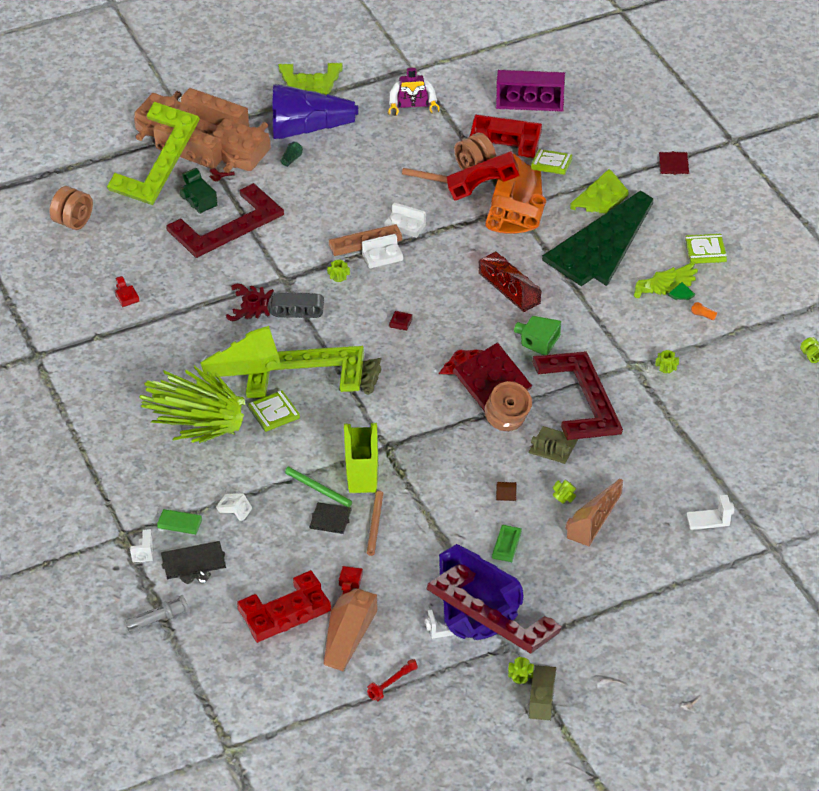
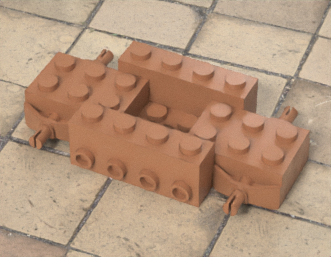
(219, 135)

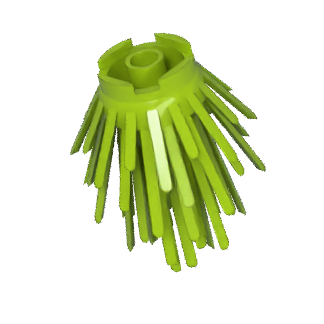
(206, 404)

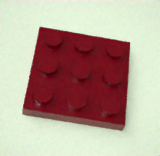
(488, 370)

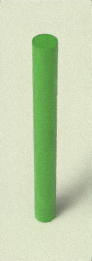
(318, 487)

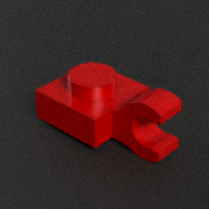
(125, 294)
(350, 578)

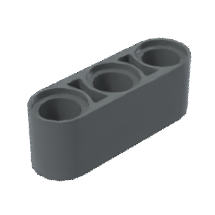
(297, 305)

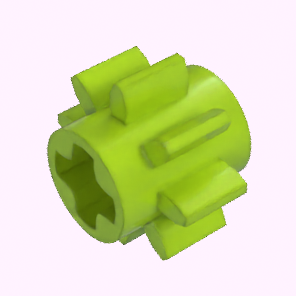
(338, 270)
(667, 361)
(564, 491)
(521, 670)

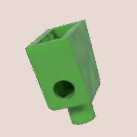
(539, 334)

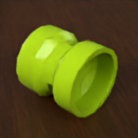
(811, 348)

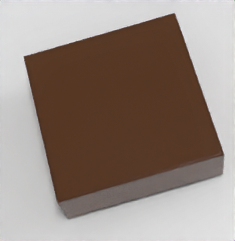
(506, 491)

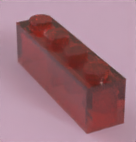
(510, 281)

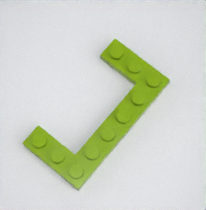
(148, 191)
(348, 357)

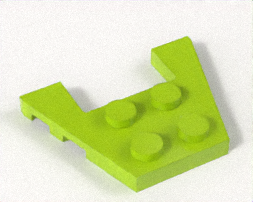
(311, 82)

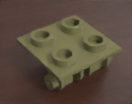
(370, 375)
(552, 445)

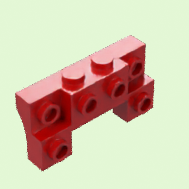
(509, 132)
(286, 611)

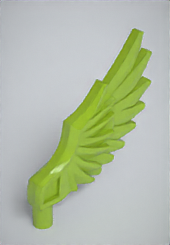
(665, 281)

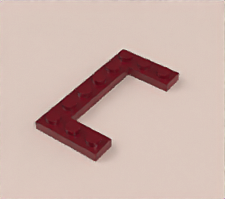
(197, 245)
(605, 421)
(448, 588)

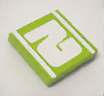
(551, 162)
(706, 248)
(273, 411)

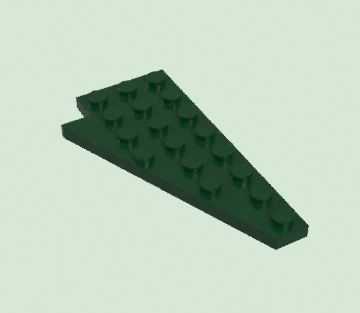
(601, 244)

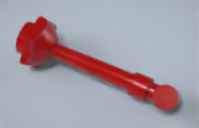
(375, 691)

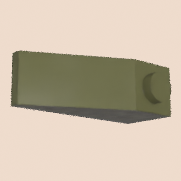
(542, 693)

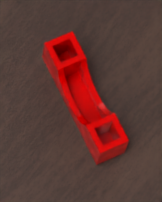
(465, 181)

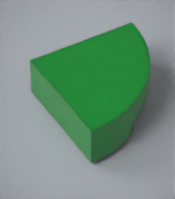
(681, 292)

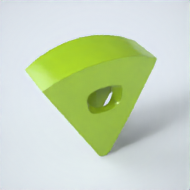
(361, 458)

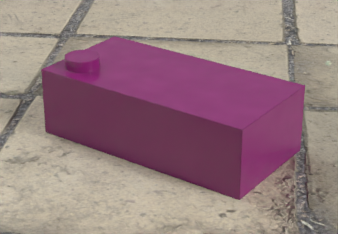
(530, 90)

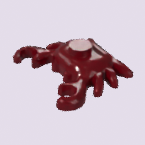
(253, 303)

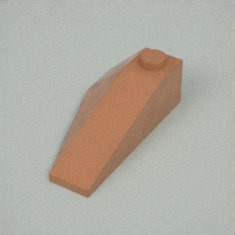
(591, 517)
(347, 626)

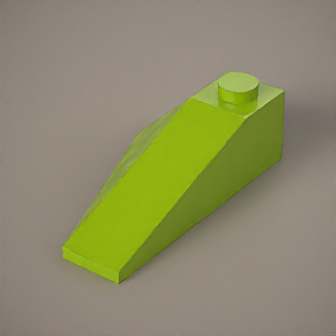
(248, 356)

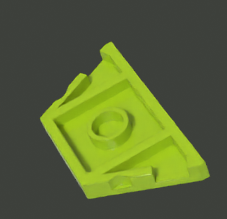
(602, 195)

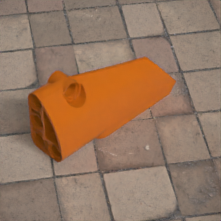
(517, 202)

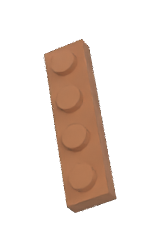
(354, 241)

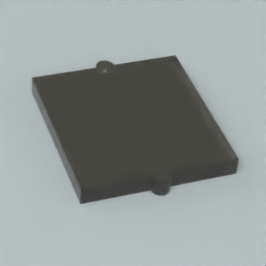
(330, 518)

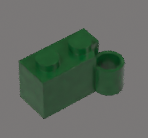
(198, 191)

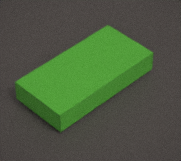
(179, 521)
(506, 543)

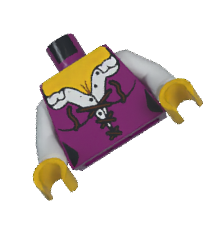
(412, 92)

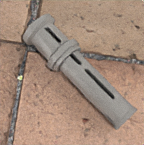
(166, 610)

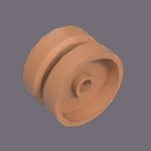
(474, 150)
(71, 207)
(508, 406)

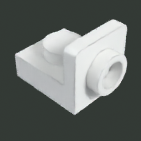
(235, 504)
(144, 550)
(437, 626)

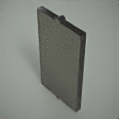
(193, 559)

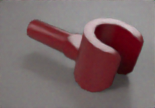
(218, 175)

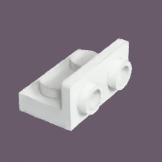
(408, 219)
(381, 251)

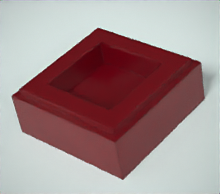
(401, 320)

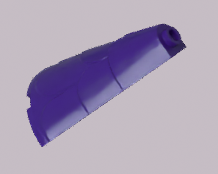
(306, 111)
(490, 585)

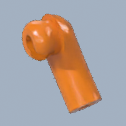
(700, 310)

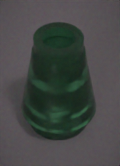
(292, 152)

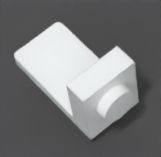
(712, 518)

